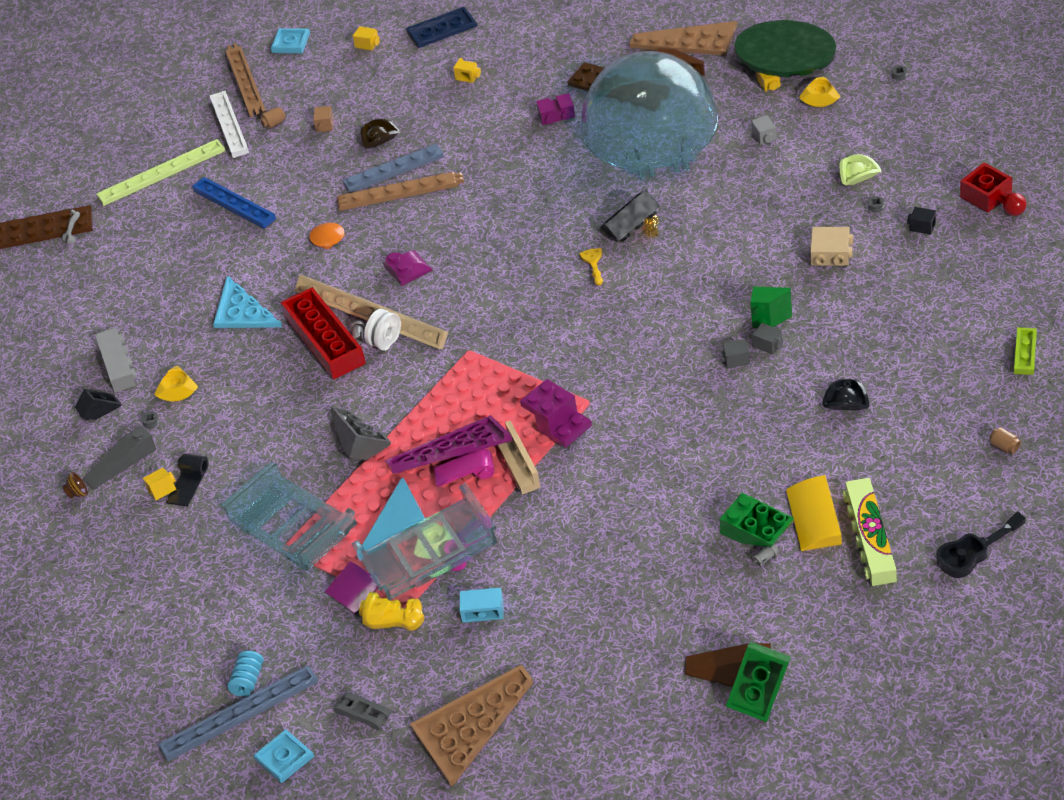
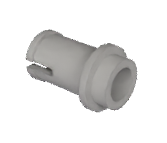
(357, 331)
(765, 554)

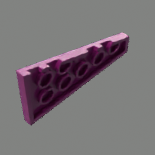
(470, 438)

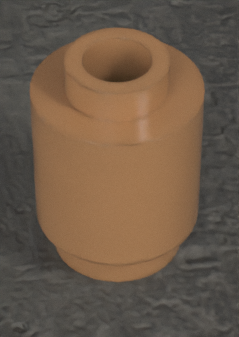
(272, 117)
(1005, 440)

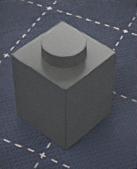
(767, 338)
(735, 353)

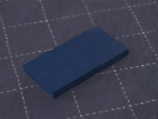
(441, 27)

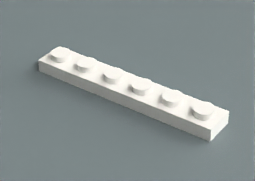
(229, 124)

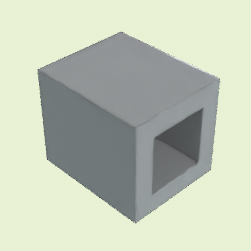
(763, 129)

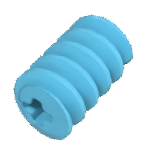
(245, 673)

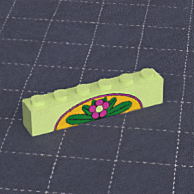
(870, 531)

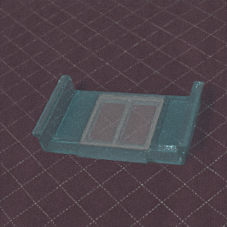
(429, 546)

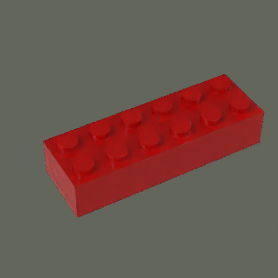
(323, 333)

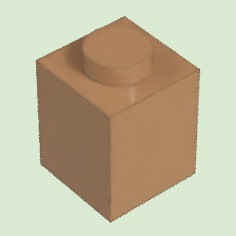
(323, 119)

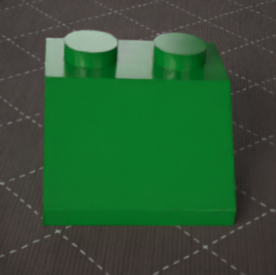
(770, 305)

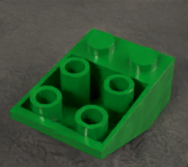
(753, 522)

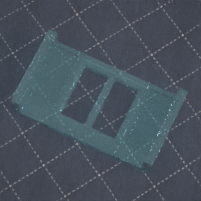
(269, 493)

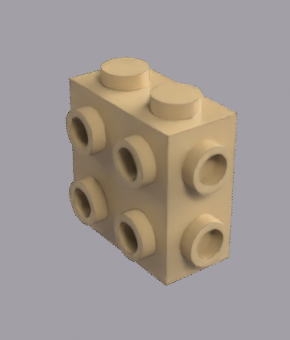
(831, 246)

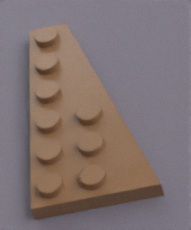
(700, 39)

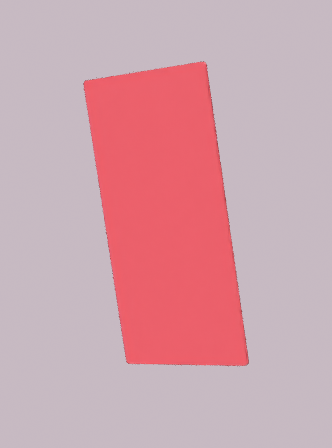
(464, 395)

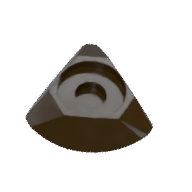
(378, 132)

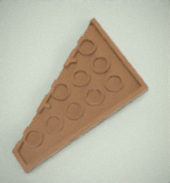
(464, 726)

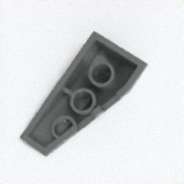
(121, 456)

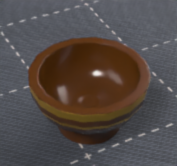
(74, 485)

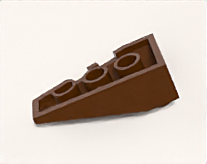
(718, 665)

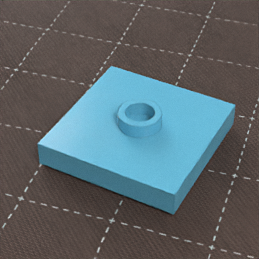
(290, 40)
(283, 756)

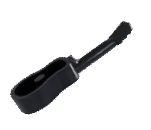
(961, 556)

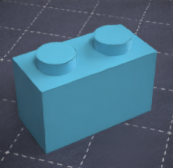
(481, 605)

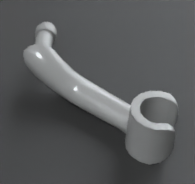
(67, 236)

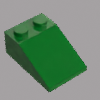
(758, 681)

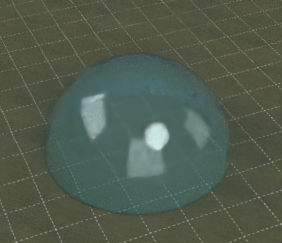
(648, 113)

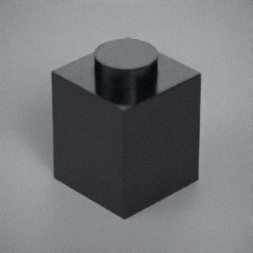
(922, 220)

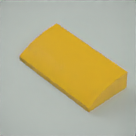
(814, 514)

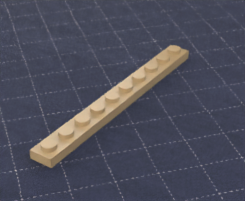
(364, 309)

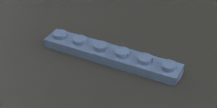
(393, 168)

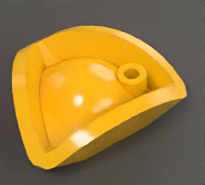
(819, 93)
(175, 385)

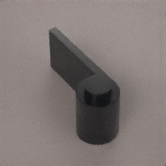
(192, 471)

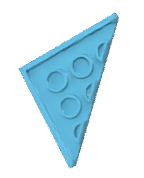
(241, 310)
(397, 515)

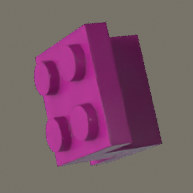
(556, 413)

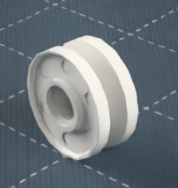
(382, 329)

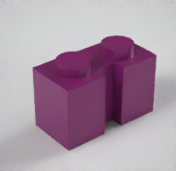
(555, 110)

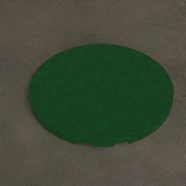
(785, 48)

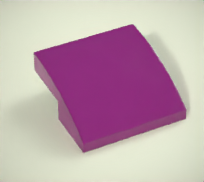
(351, 587)

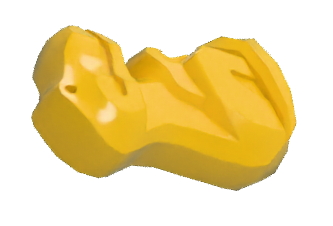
(383, 613)

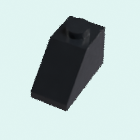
(96, 404)

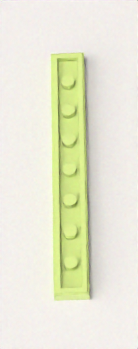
(160, 172)

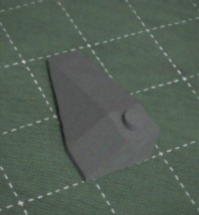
(356, 437)

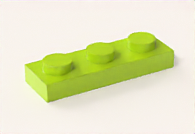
(1025, 351)

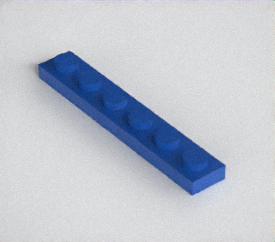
(234, 202)

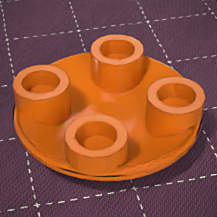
(327, 235)

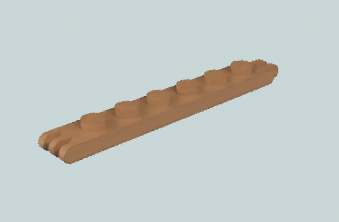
(245, 80)
(399, 190)

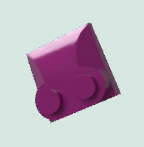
(406, 266)

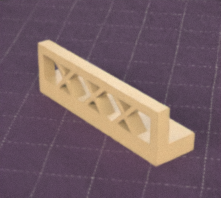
(519, 462)

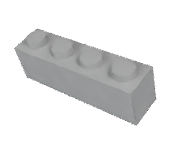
(115, 359)

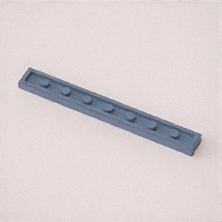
(237, 713)

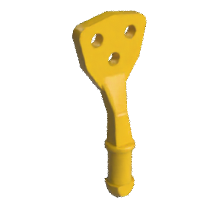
(592, 256)

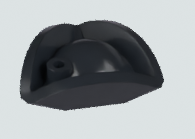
(846, 395)

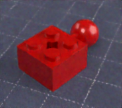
(988, 188)

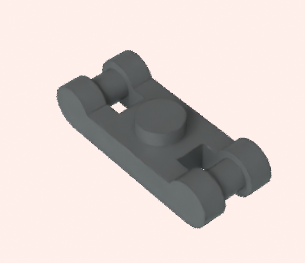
(362, 710)

